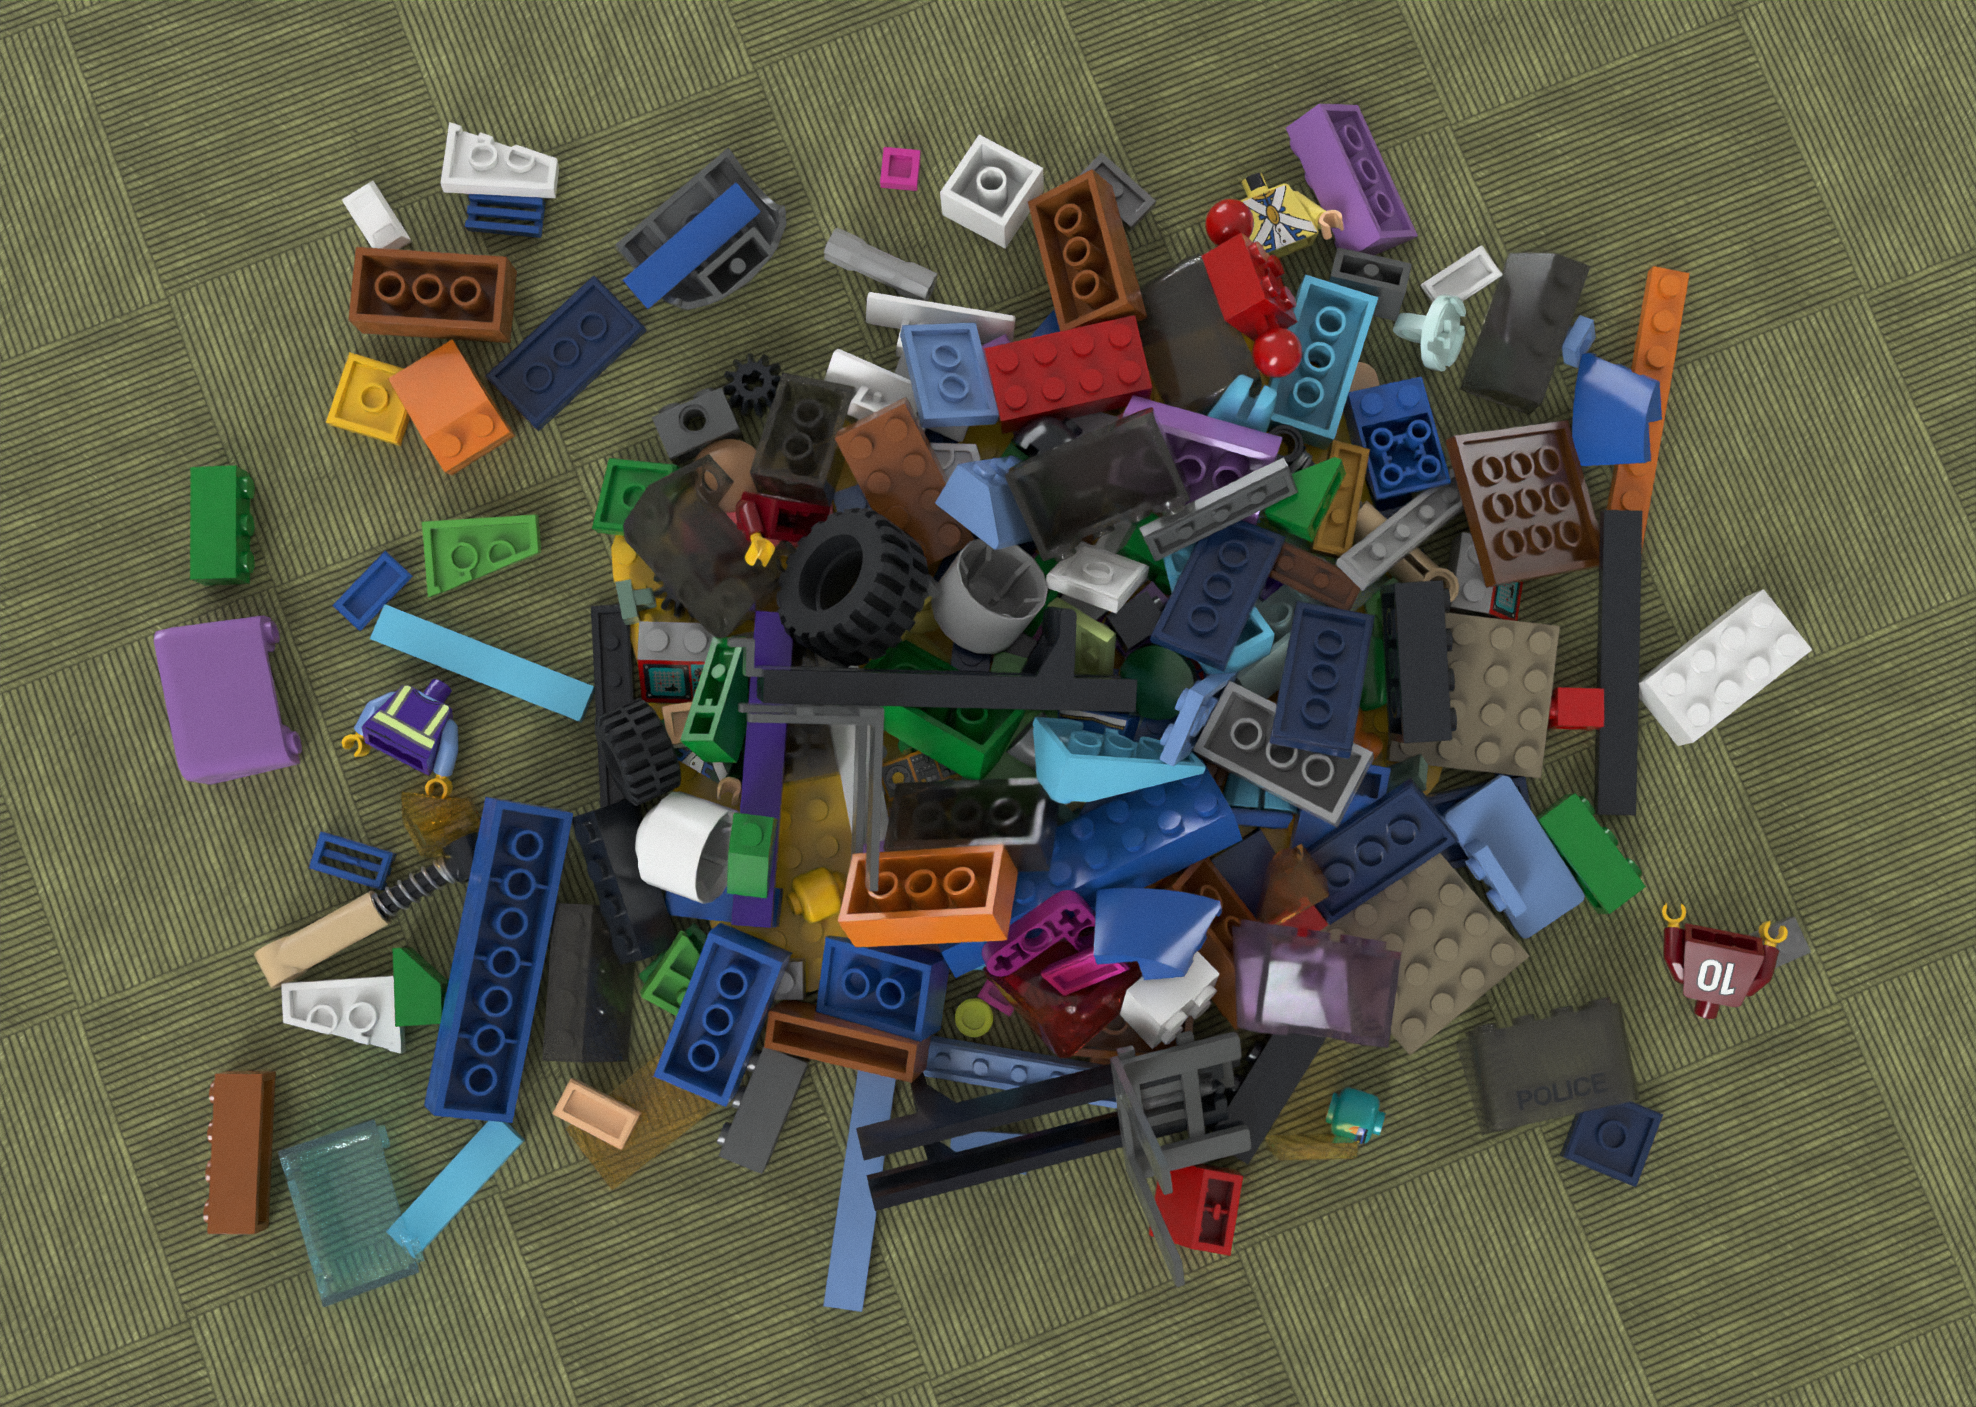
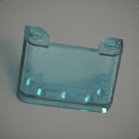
(349, 1212)

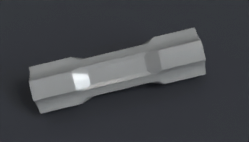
(856, 255)

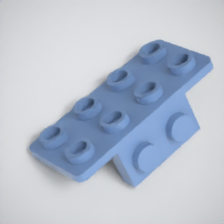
(1513, 857)

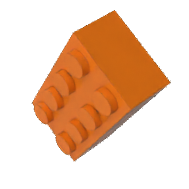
(931, 897)

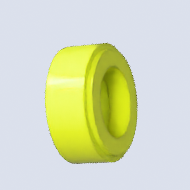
(974, 1017)

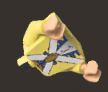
(1286, 218)

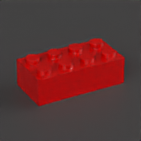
(1068, 373)

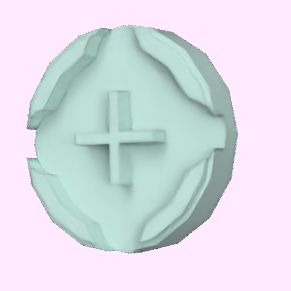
(1437, 332)

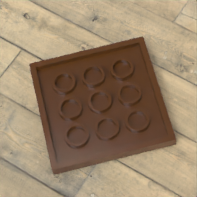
(1525, 502)

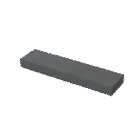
(1219, 509)

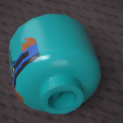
(1355, 1115)

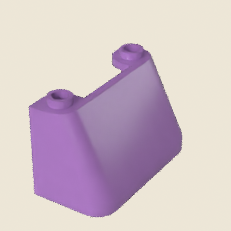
(224, 699)

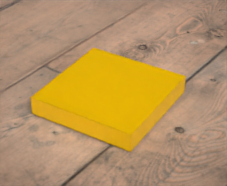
(368, 402)

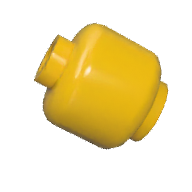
(816, 894)

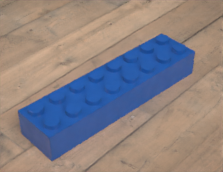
(1121, 847)
(498, 961)

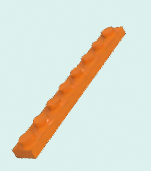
(1655, 358)

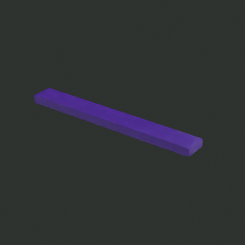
(764, 764)

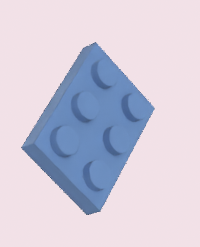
(949, 375)
(1195, 710)

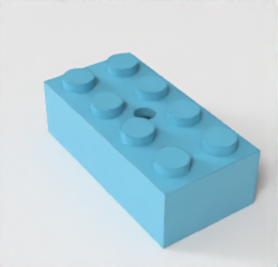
(1332, 334)

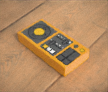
(913, 768)

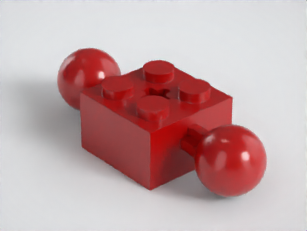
(1251, 289)

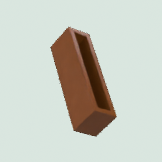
(801, 1031)
(240, 1152)

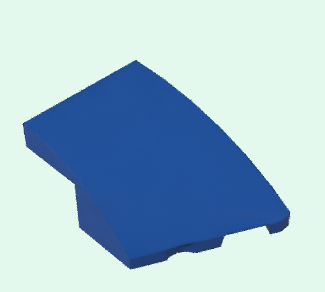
(1613, 413)
(1152, 927)

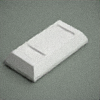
(376, 218)
(1464, 276)

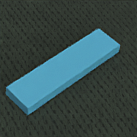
(460, 1181)

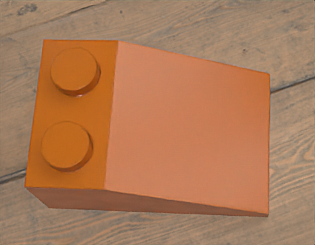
(451, 408)

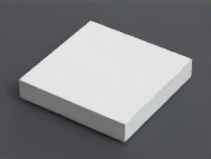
(1097, 577)

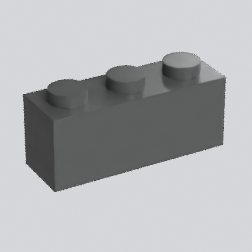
(762, 1108)

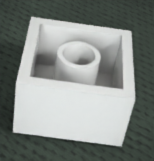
(991, 191)
(1162, 1005)

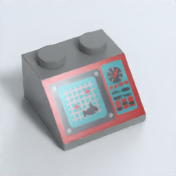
(1473, 596)
(671, 660)

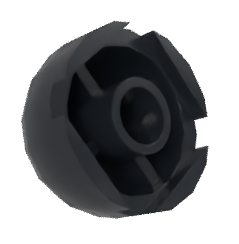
(1044, 434)

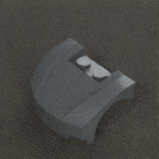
(735, 260)

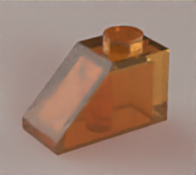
(1290, 886)

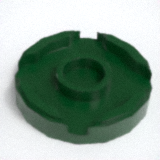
(1159, 678)

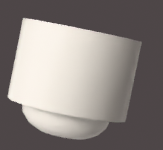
(685, 846)

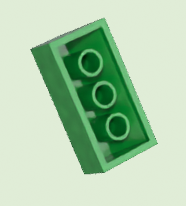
(958, 738)

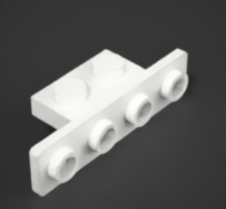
(899, 311)
(877, 389)

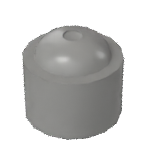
(989, 597)

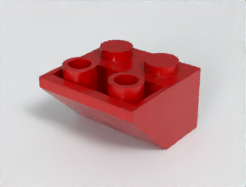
(1202, 1207)

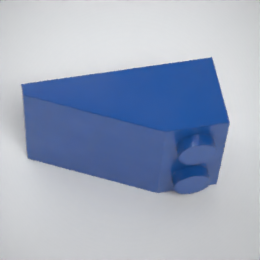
(884, 987)

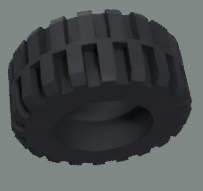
(880, 606)

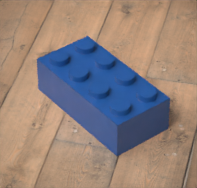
(722, 1014)

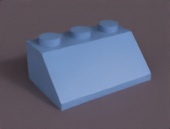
(984, 502)

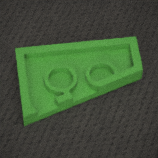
(475, 547)

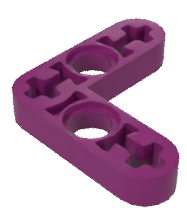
(1055, 925)

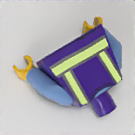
(413, 730)

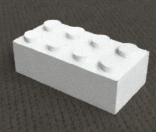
(1721, 668)

